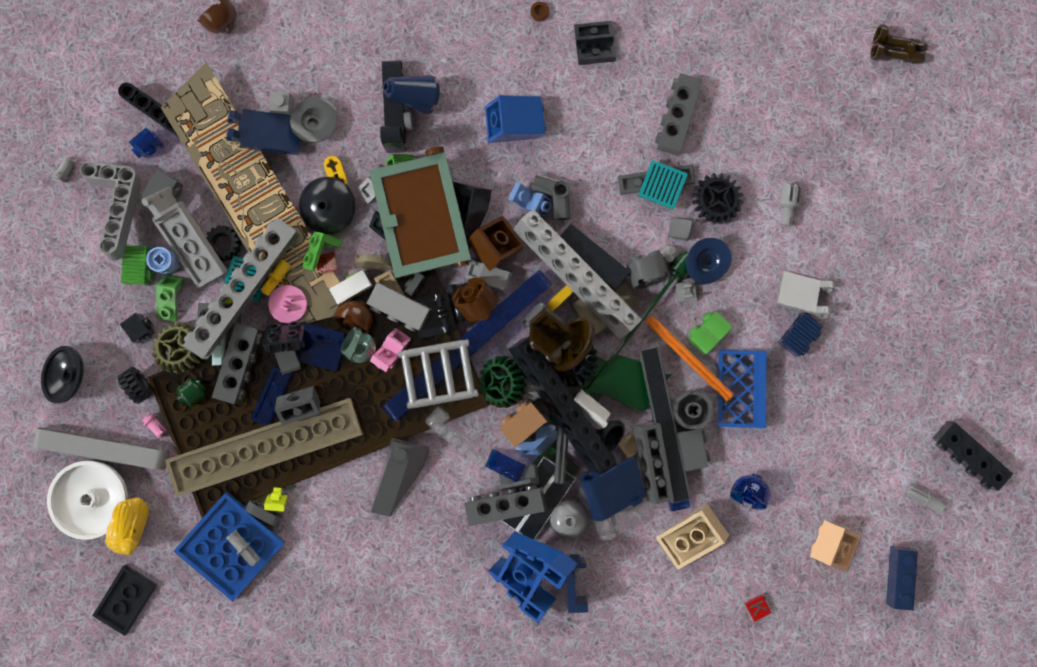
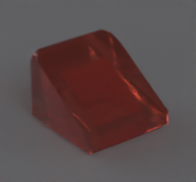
(327, 263)

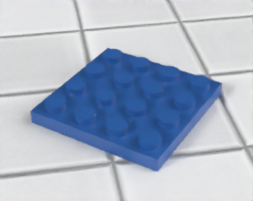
(216, 557)

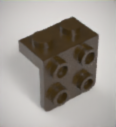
(548, 333)

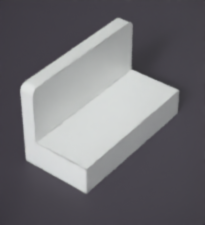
(350, 287)
(592, 409)

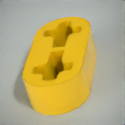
(339, 168)
(558, 299)

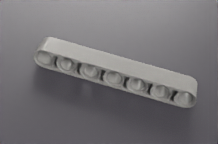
(100, 449)

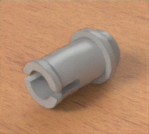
(64, 169)

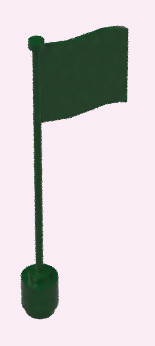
(624, 377)

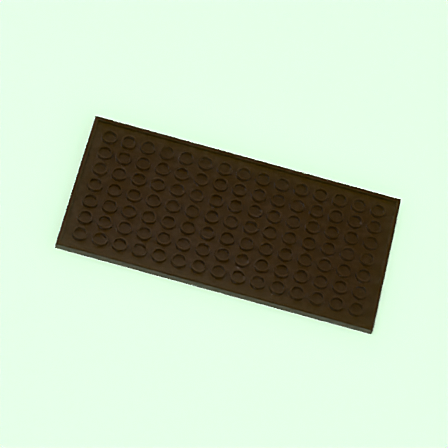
(363, 382)

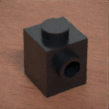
(138, 328)

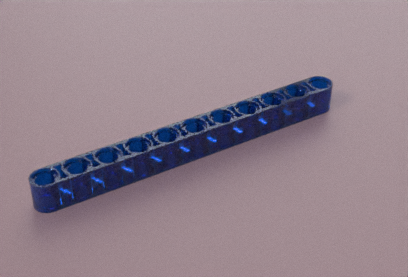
(477, 337)

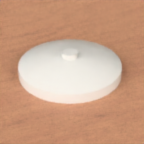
(84, 498)

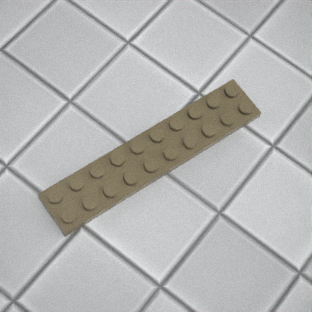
(262, 448)

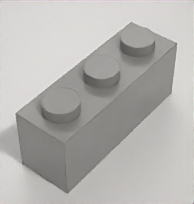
(398, 307)

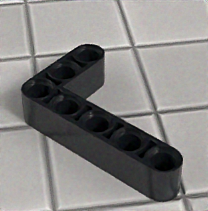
(151, 110)
(393, 133)

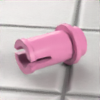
(154, 425)

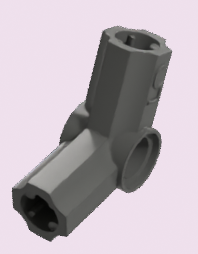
(548, 186)

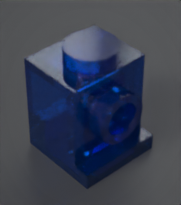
(145, 143)

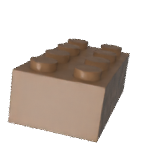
(522, 423)

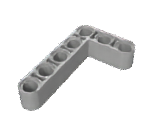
(118, 204)

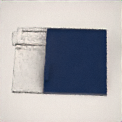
(616, 498)

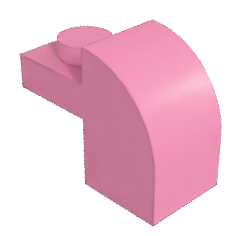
(388, 353)

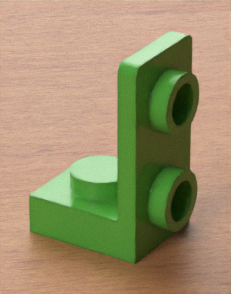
(316, 243)
(167, 298)

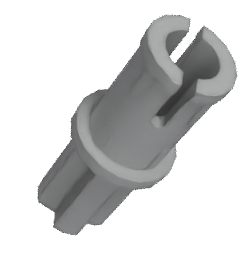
(926, 499)
(243, 548)

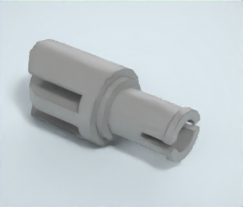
(789, 202)

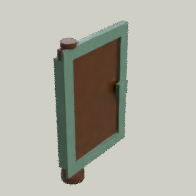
(420, 214)

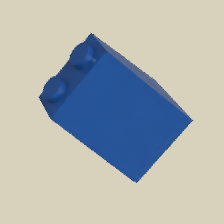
(514, 118)

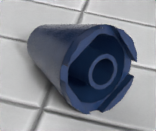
(414, 91)

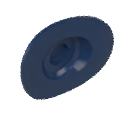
(708, 260)

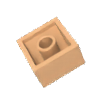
(835, 546)

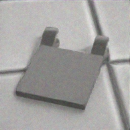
(802, 293)

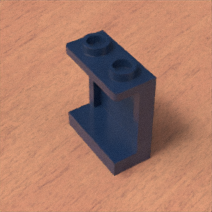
(575, 603)

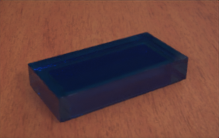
(505, 465)

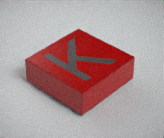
(757, 608)

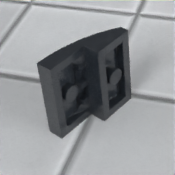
(594, 42)

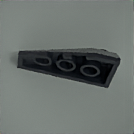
(472, 205)

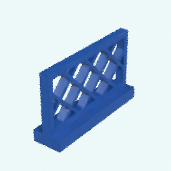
(758, 393)

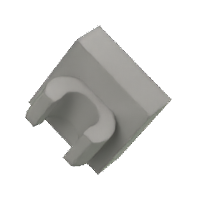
(685, 292)

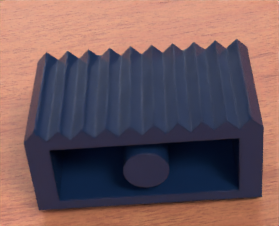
(800, 334)

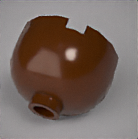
(219, 17)
(354, 314)

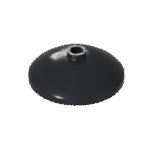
(338, 201)
(62, 374)

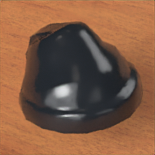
(611, 434)

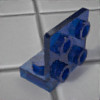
(322, 347)

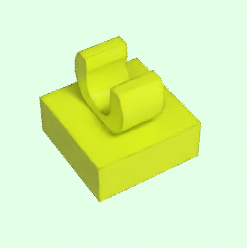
(276, 501)

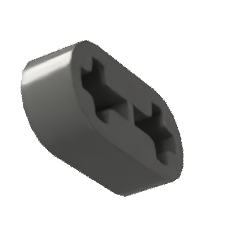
(257, 510)

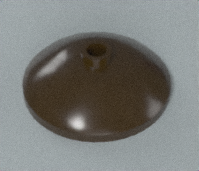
(577, 346)

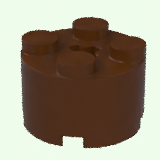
(475, 300)

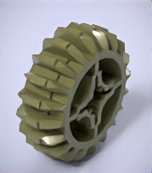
(174, 337)

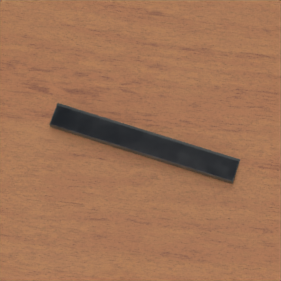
(663, 414)

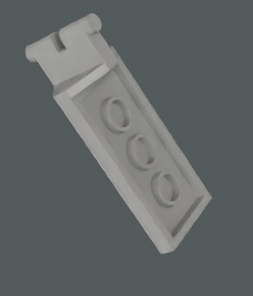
(184, 237)

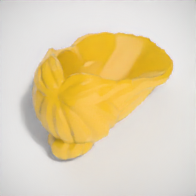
(127, 526)

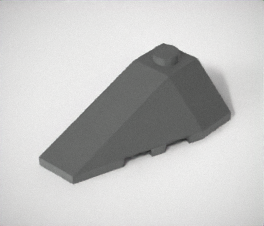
(399, 471)

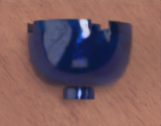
(752, 491)

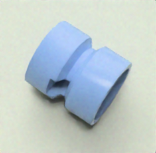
(167, 263)

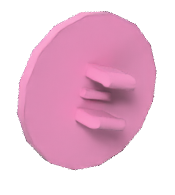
(287, 304)

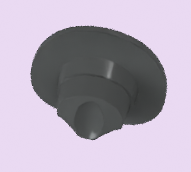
(314, 119)

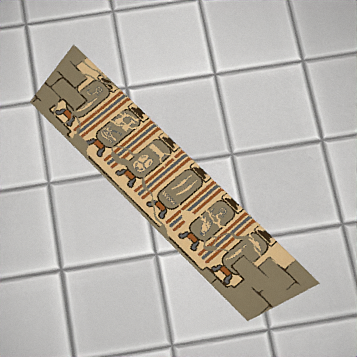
(244, 184)

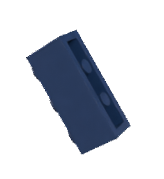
(902, 578)

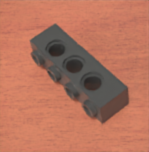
(690, 87)
(223, 389)
(653, 462)
(476, 514)

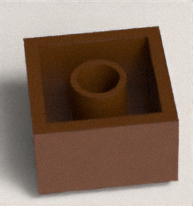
(495, 243)

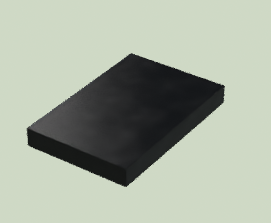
(124, 600)

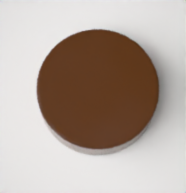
(539, 11)

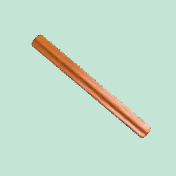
(687, 356)

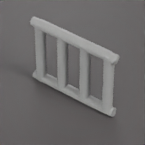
(432, 398)

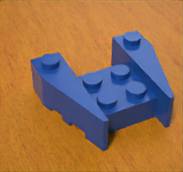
(527, 568)

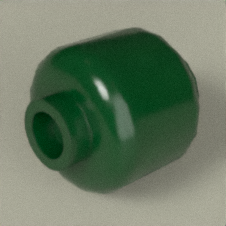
(191, 392)

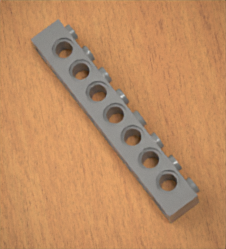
(576, 274)
(240, 299)

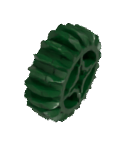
(502, 382)

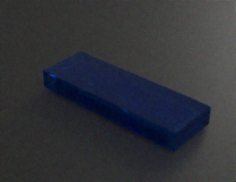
(273, 388)

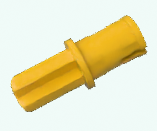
(276, 277)

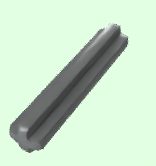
(561, 457)

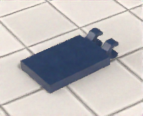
(263, 131)

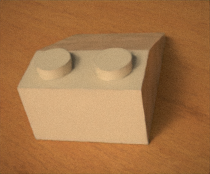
(693, 536)

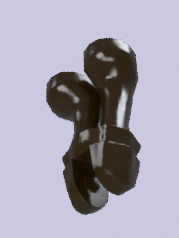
(911, 45)

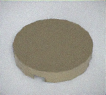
(373, 262)

